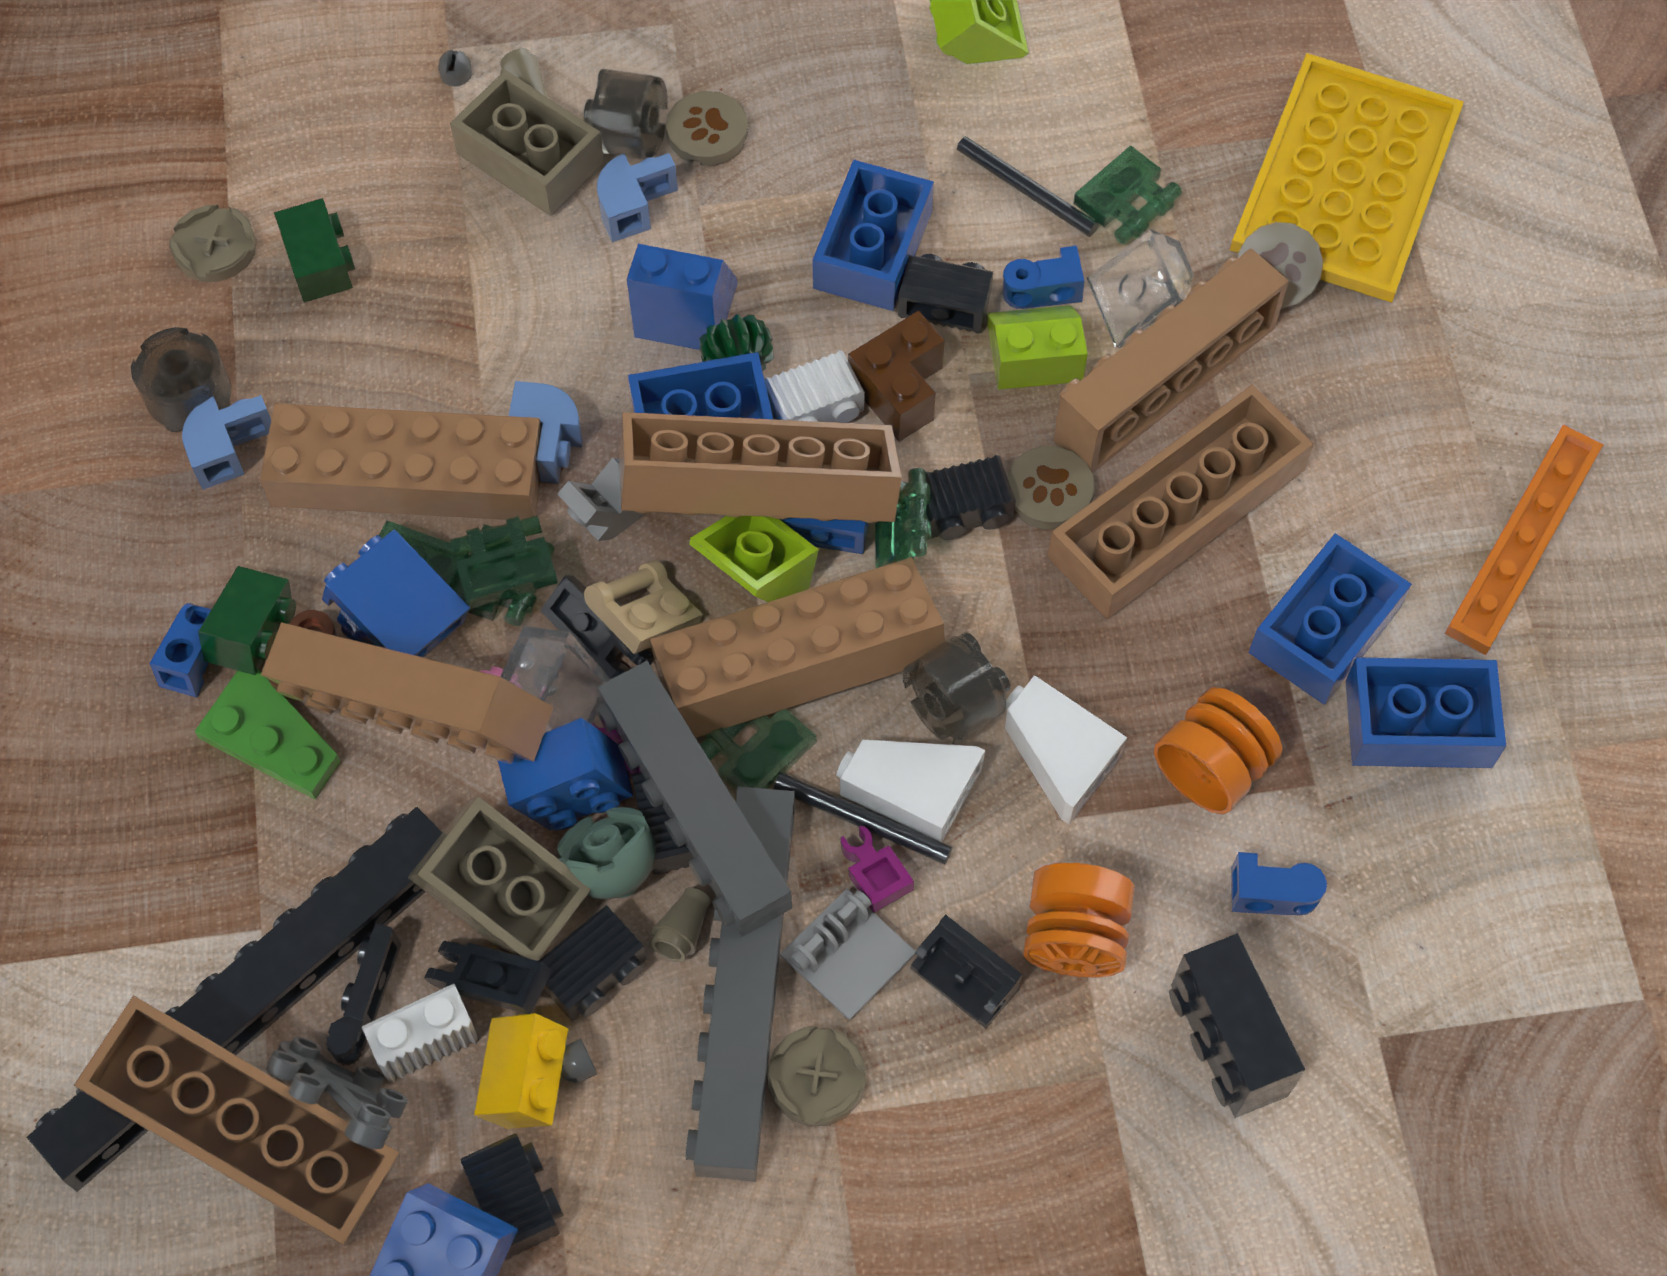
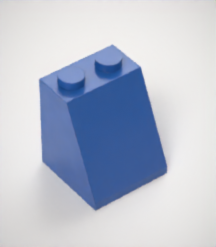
(677, 295)

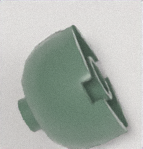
(611, 853)

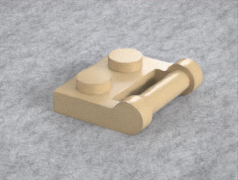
(646, 617)

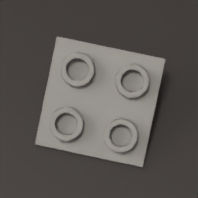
(848, 953)

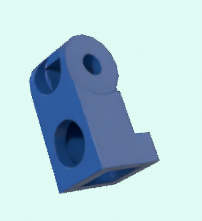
(1045, 281)
(179, 658)
(1275, 888)

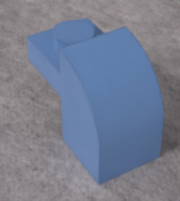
(627, 188)
(558, 423)
(213, 433)

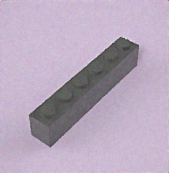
(694, 799)

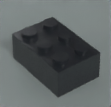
(1235, 1026)

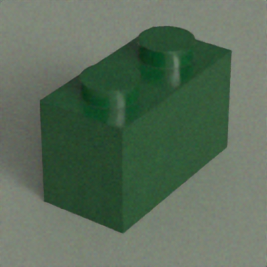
(313, 249)
(246, 620)

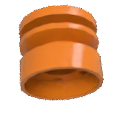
(1218, 750)
(1079, 920)

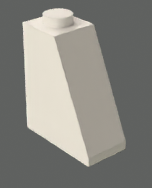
(1061, 744)
(911, 782)

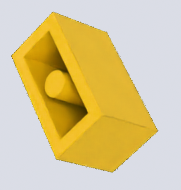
(521, 1071)

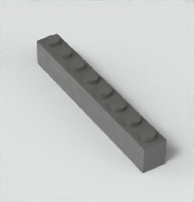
(741, 1015)

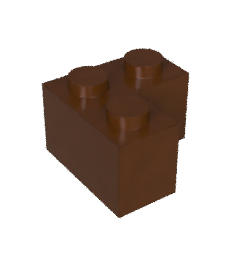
(894, 373)

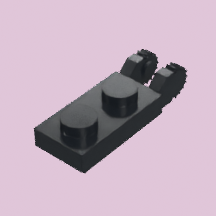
(570, 613)
(491, 976)
(364, 996)

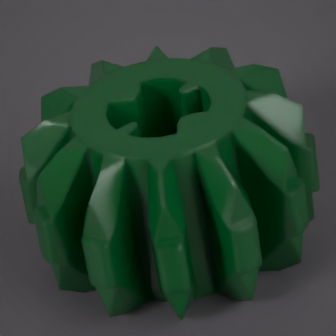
(737, 338)

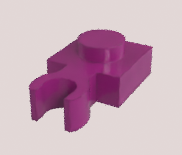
(876, 873)

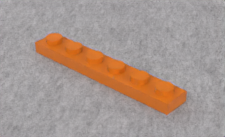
(1523, 540)

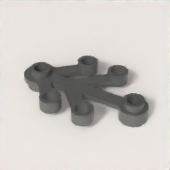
(313, 1074)

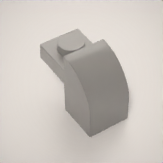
(599, 504)

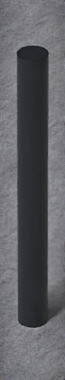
(1027, 186)
(861, 817)

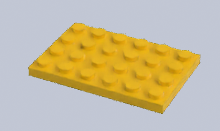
(1353, 171)

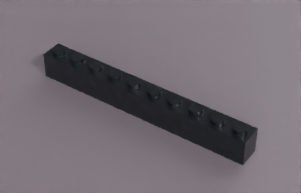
(259, 984)

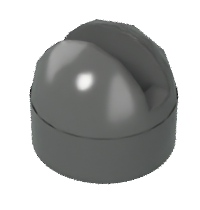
(462, 70)
(577, 1063)

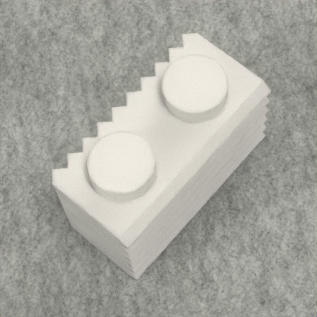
(817, 392)
(420, 1033)

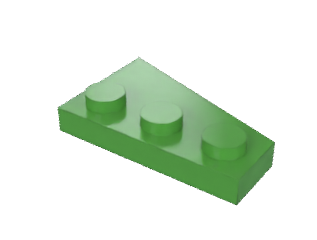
(268, 734)

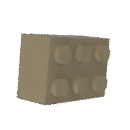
(527, 142)
(500, 881)

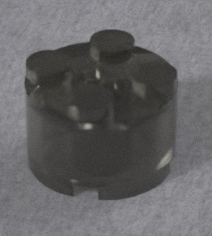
(628, 113)
(178, 374)
(956, 688)

